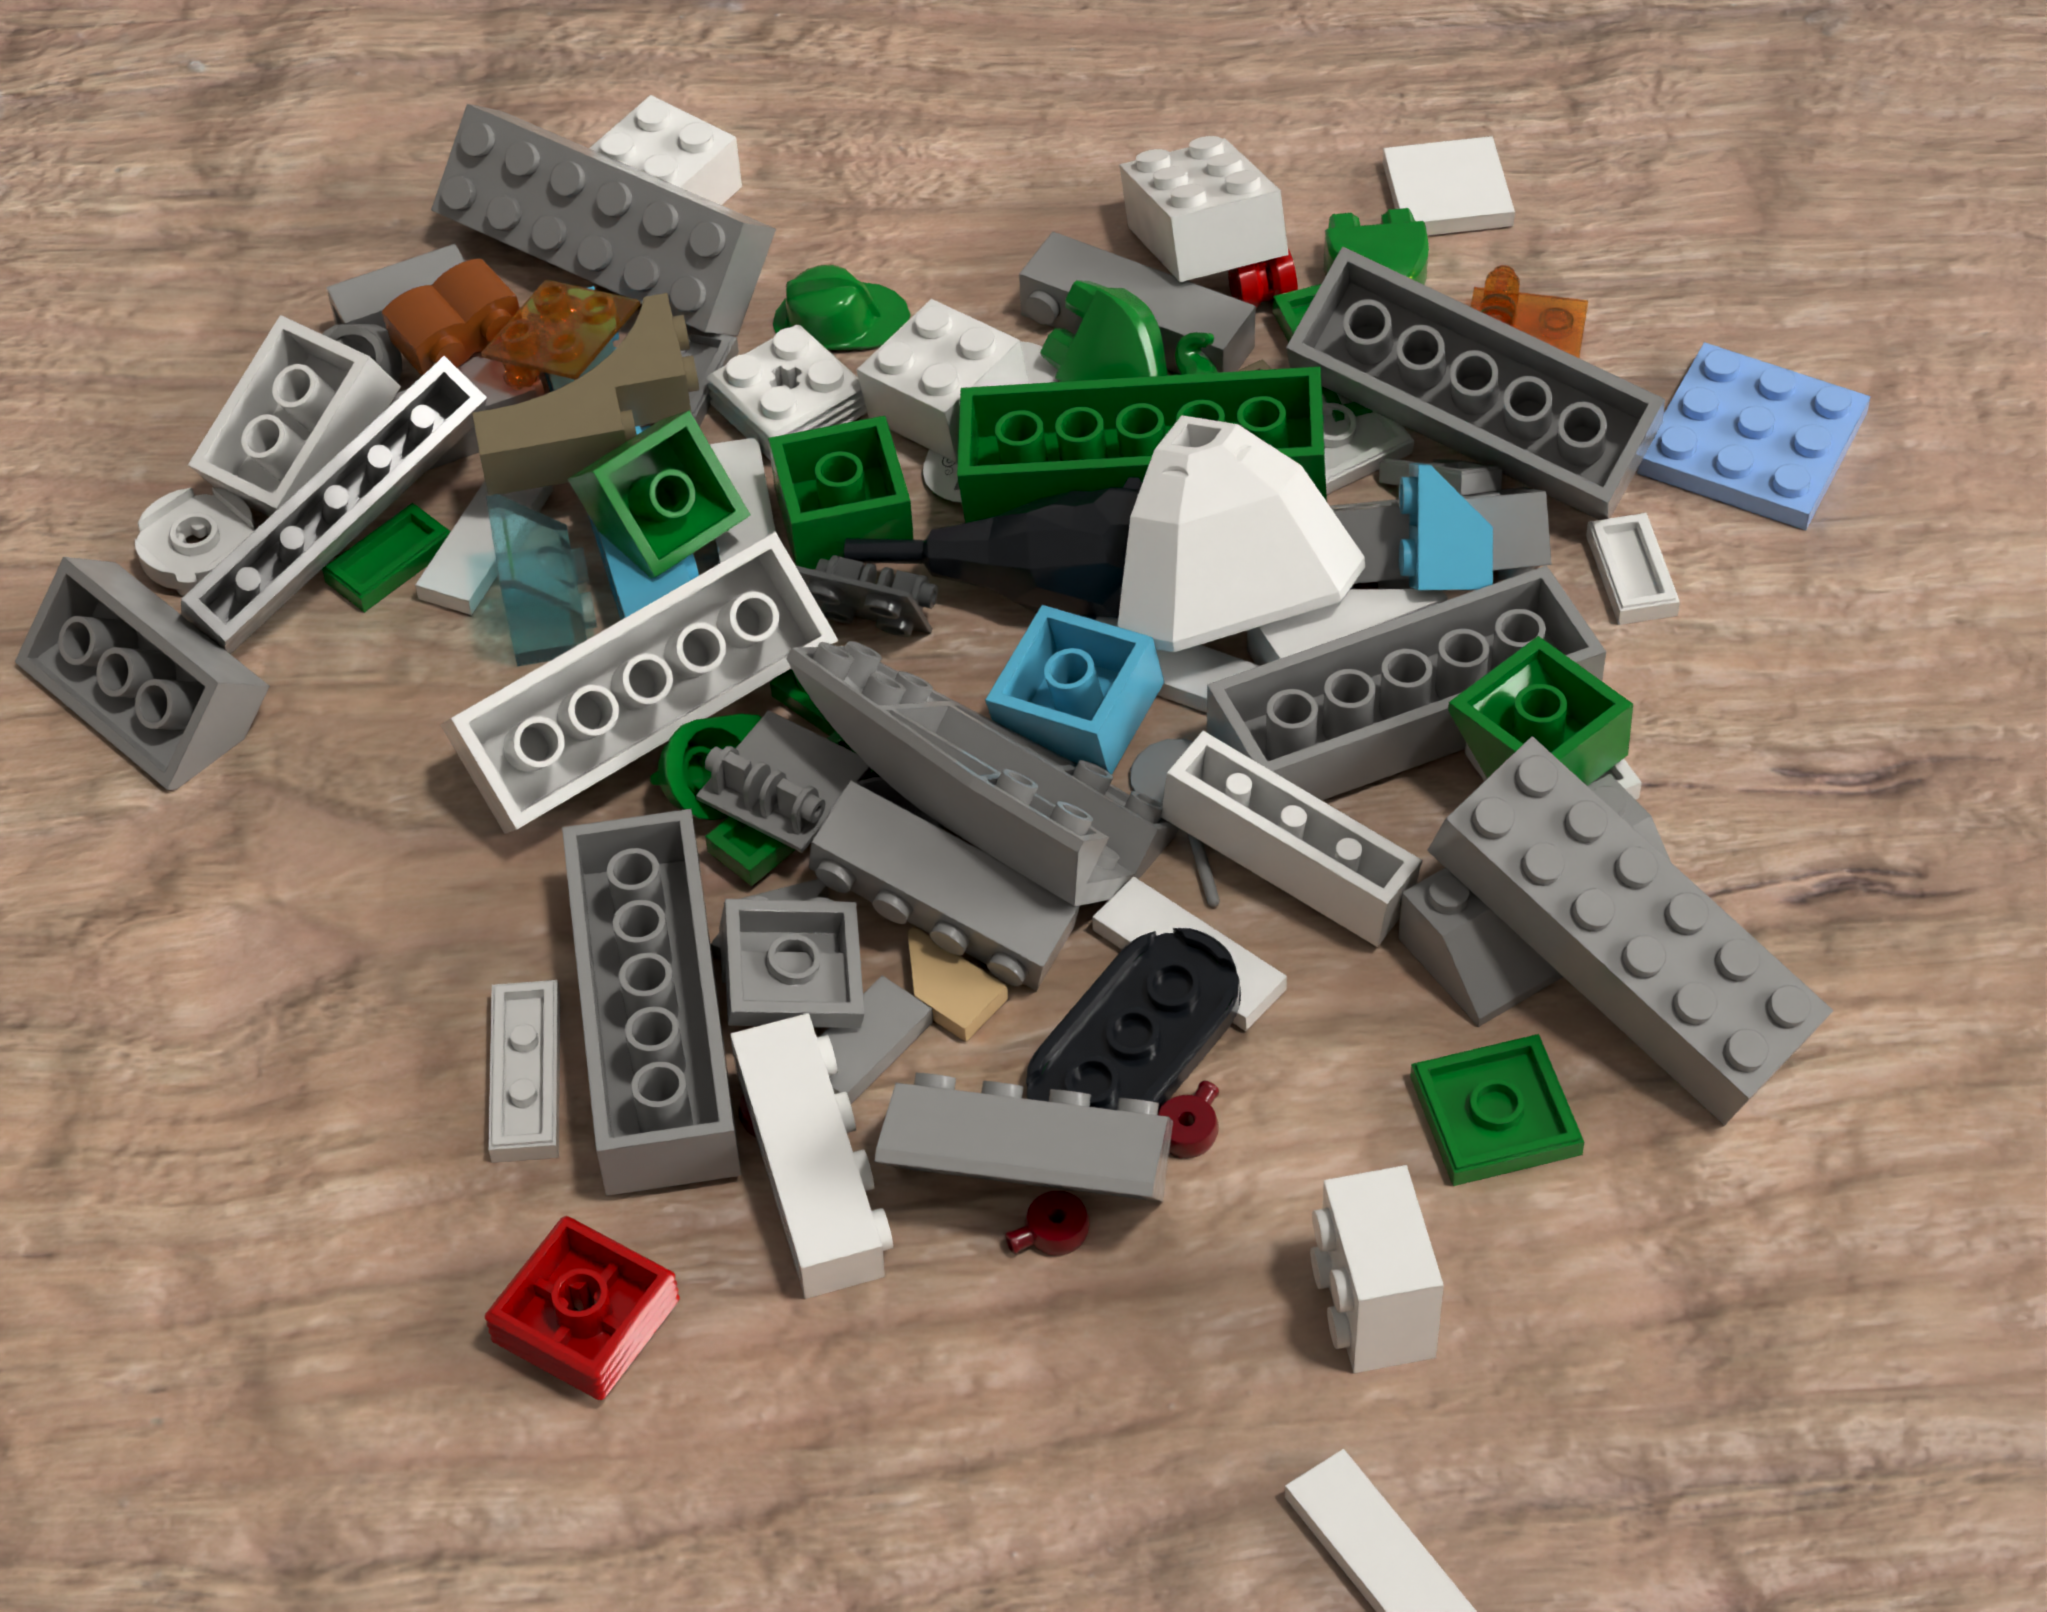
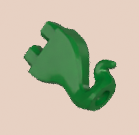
(1395, 243)
(1117, 339)

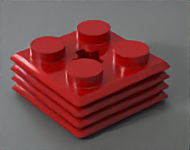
(573, 1271)

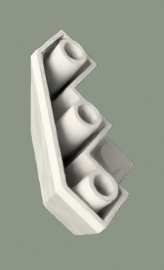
(1228, 539)

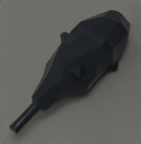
(1048, 552)

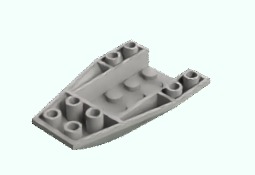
(984, 781)

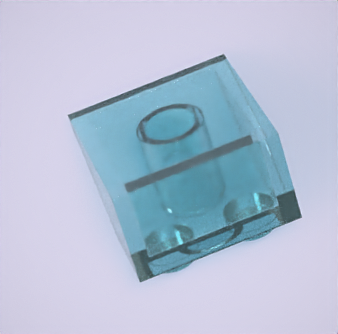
(539, 582)

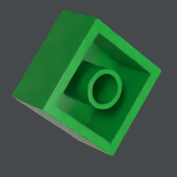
(839, 487)

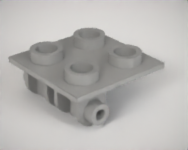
(780, 780)

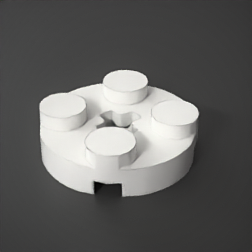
(179, 514)

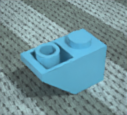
(1447, 536)

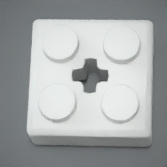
(785, 388)

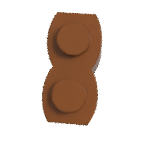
(450, 316)

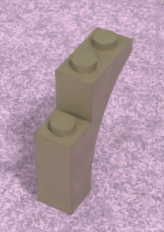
(579, 423)

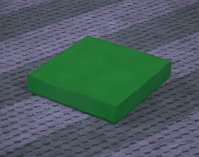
(1496, 1110)

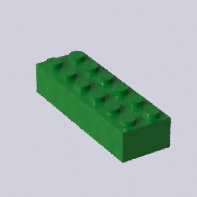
(1098, 433)

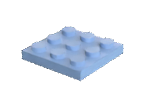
(1754, 435)

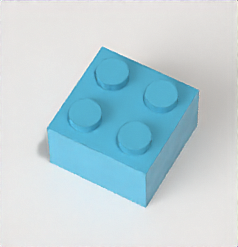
(1077, 687)

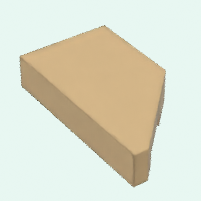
(953, 987)

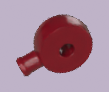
(1193, 1121)
(1053, 1224)

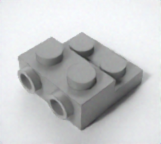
(791, 961)

